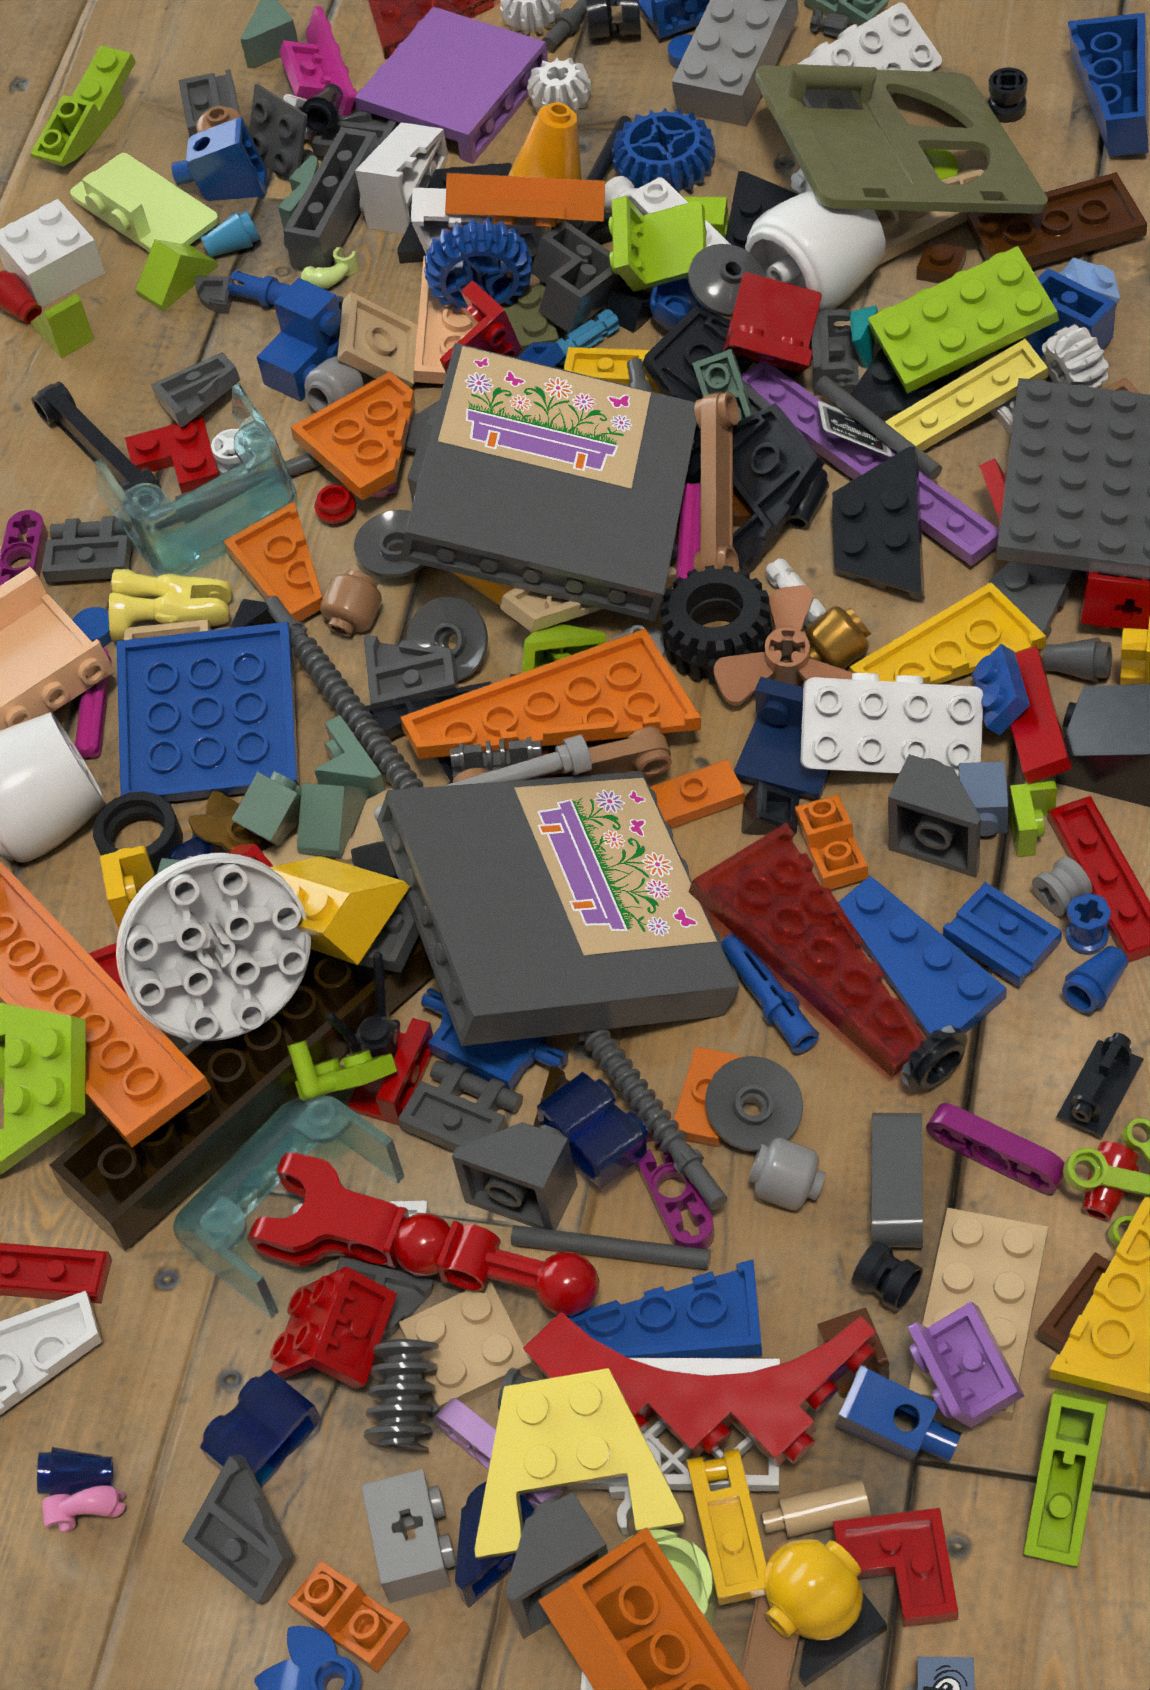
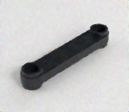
(58, 406)

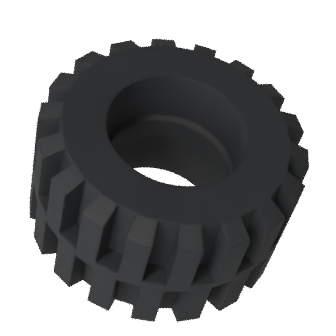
(711, 598)

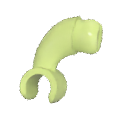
(332, 275)

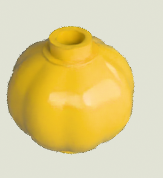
(812, 1590)

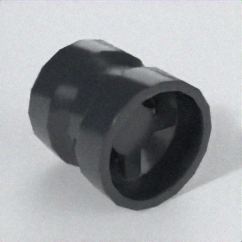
(1007, 94)
(887, 1276)

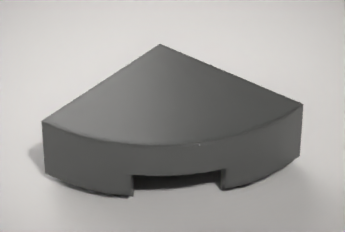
(214, 292)

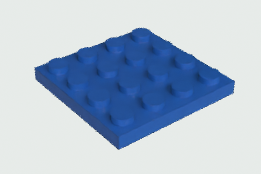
(206, 711)

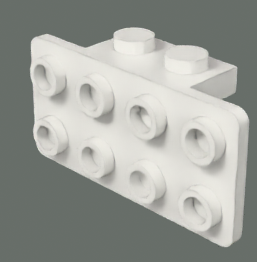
(885, 42)
(878, 723)

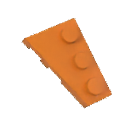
(278, 561)

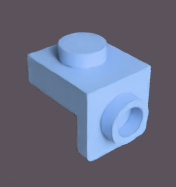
(1094, 277)

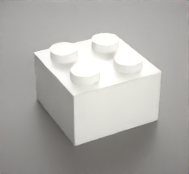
(50, 252)

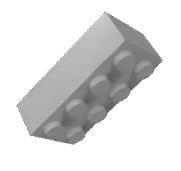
(723, 56)

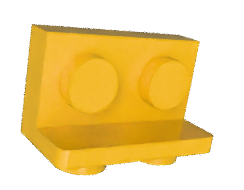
(124, 877)

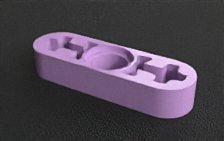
(477, 1440)

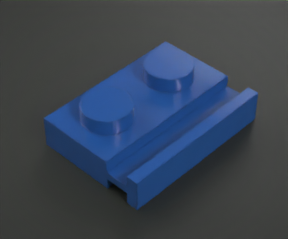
(1002, 934)

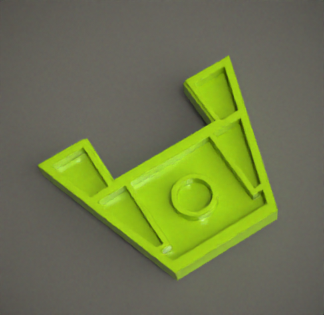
(41, 1078)

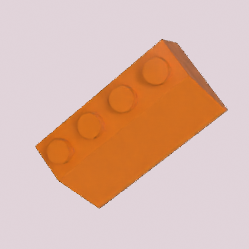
(639, 1625)

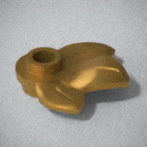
(217, 826)

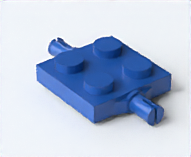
(495, 1060)

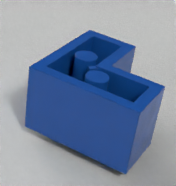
(1074, 306)
(308, 336)

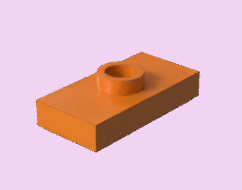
(698, 794)
(691, 1106)

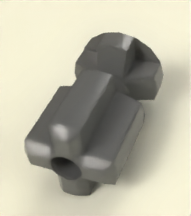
(833, 24)

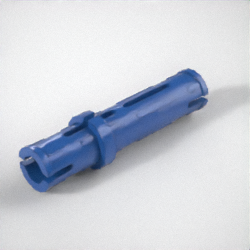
(264, 290)
(778, 1006)

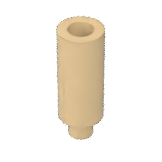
(817, 1509)

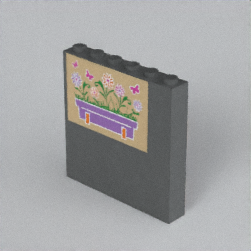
(552, 482)
(554, 906)

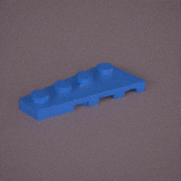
(920, 963)
(693, 1321)

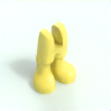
(176, 600)

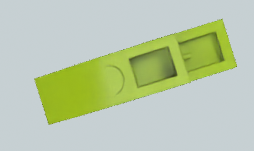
(86, 115)

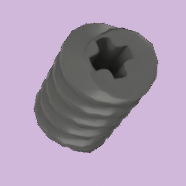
(400, 1394)

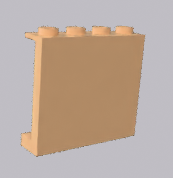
(41, 653)

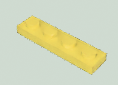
(969, 396)

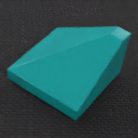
(861, 333)

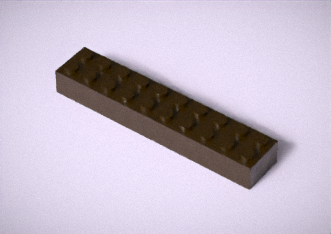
(249, 1081)

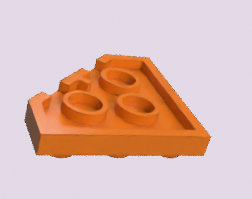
(361, 434)

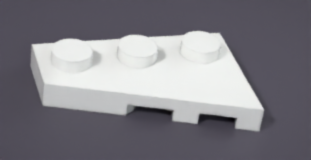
(43, 1344)

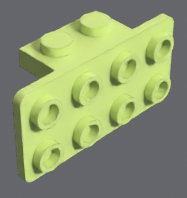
(143, 203)

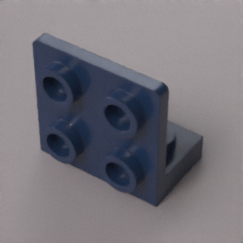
(775, 742)

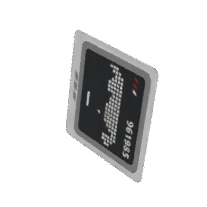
(843, 425)

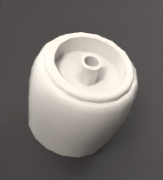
(818, 246)
(42, 789)

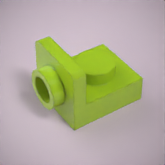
(1026, 811)

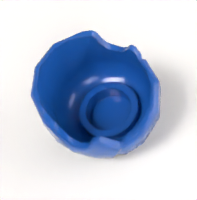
(672, 302)

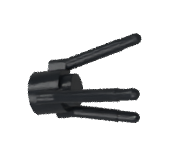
(377, 1031)

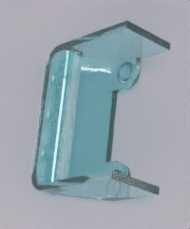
(192, 529)
(218, 1212)

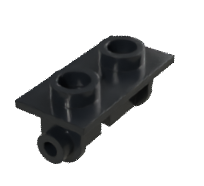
(1101, 1085)

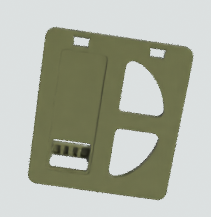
(874, 153)

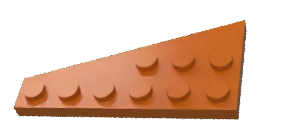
(589, 693)

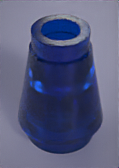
(72, 1471)

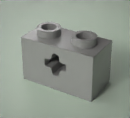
(415, 1564)

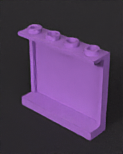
(455, 78)

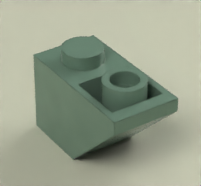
(270, 807)

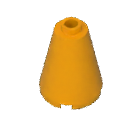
(550, 146)

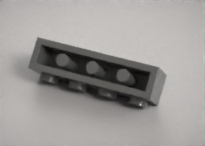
(329, 201)

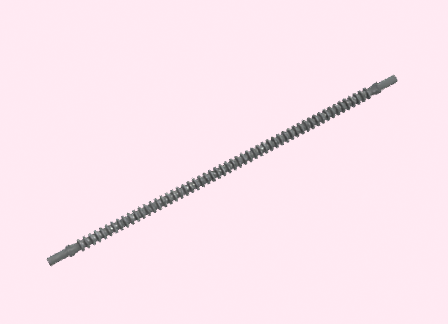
(398, 772)

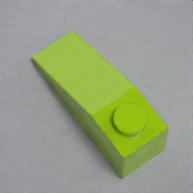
(1066, 1477)

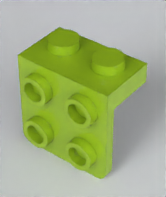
(655, 245)

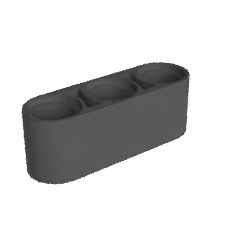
(897, 1179)

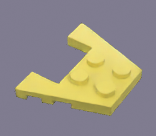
(565, 1436)

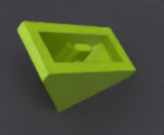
(171, 272)
(64, 326)
(557, 643)

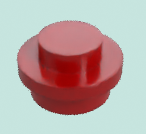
(334, 504)

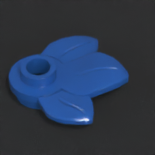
(311, 1664)

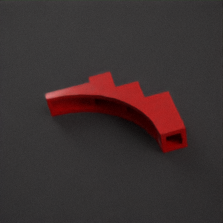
(700, 1408)

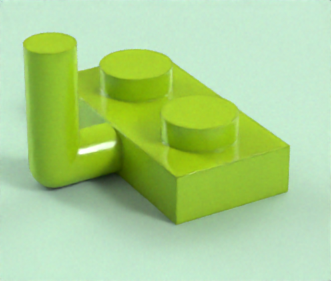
(330, 1076)

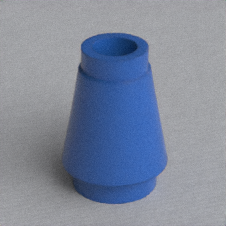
(1092, 982)

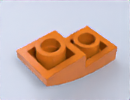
(831, 842)
(349, 1616)

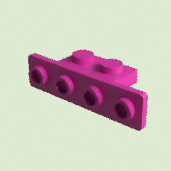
(317, 63)

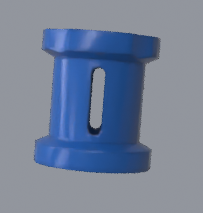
(1088, 924)

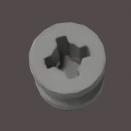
(1061, 885)

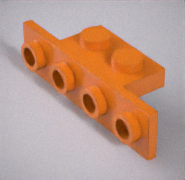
(525, 198)

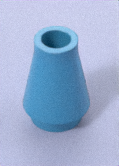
(231, 235)

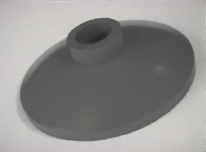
(711, 282)
(380, 545)
(448, 616)
(755, 1082)

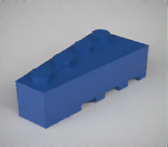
(1114, 75)

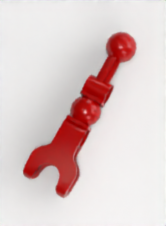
(423, 1244)

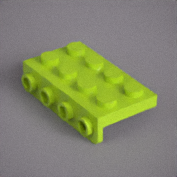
(962, 319)

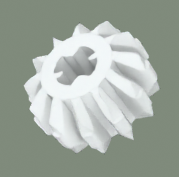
(530, 14)
(559, 83)
(1075, 358)

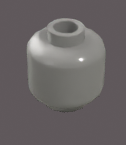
(330, 383)
(786, 1174)

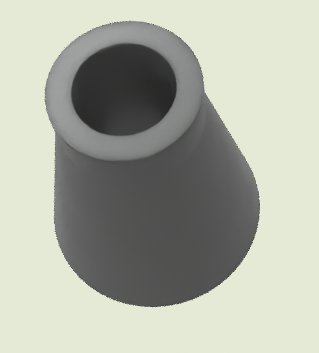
(1082, 658)

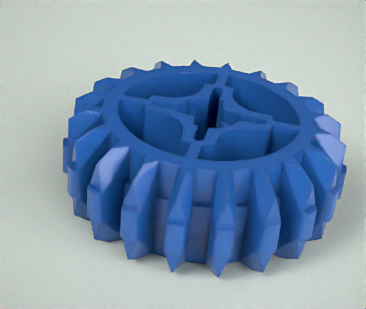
(664, 147)
(478, 253)

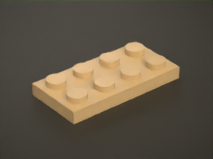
(996, 1268)

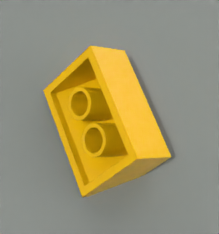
(342, 904)

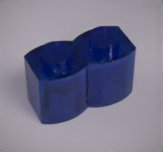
(599, 1133)
(262, 1427)

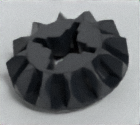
(934, 1059)

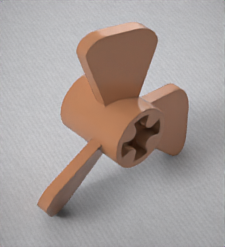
(740, 674)

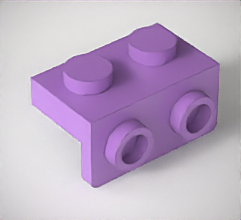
(965, 1365)

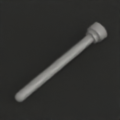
(568, 757)

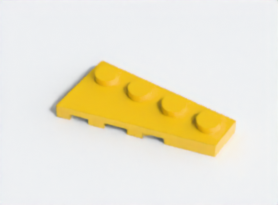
(955, 640)
(1112, 1336)

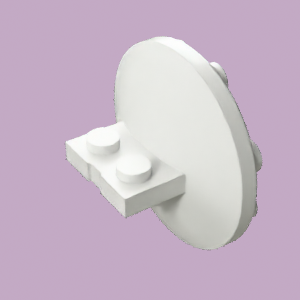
(212, 947)

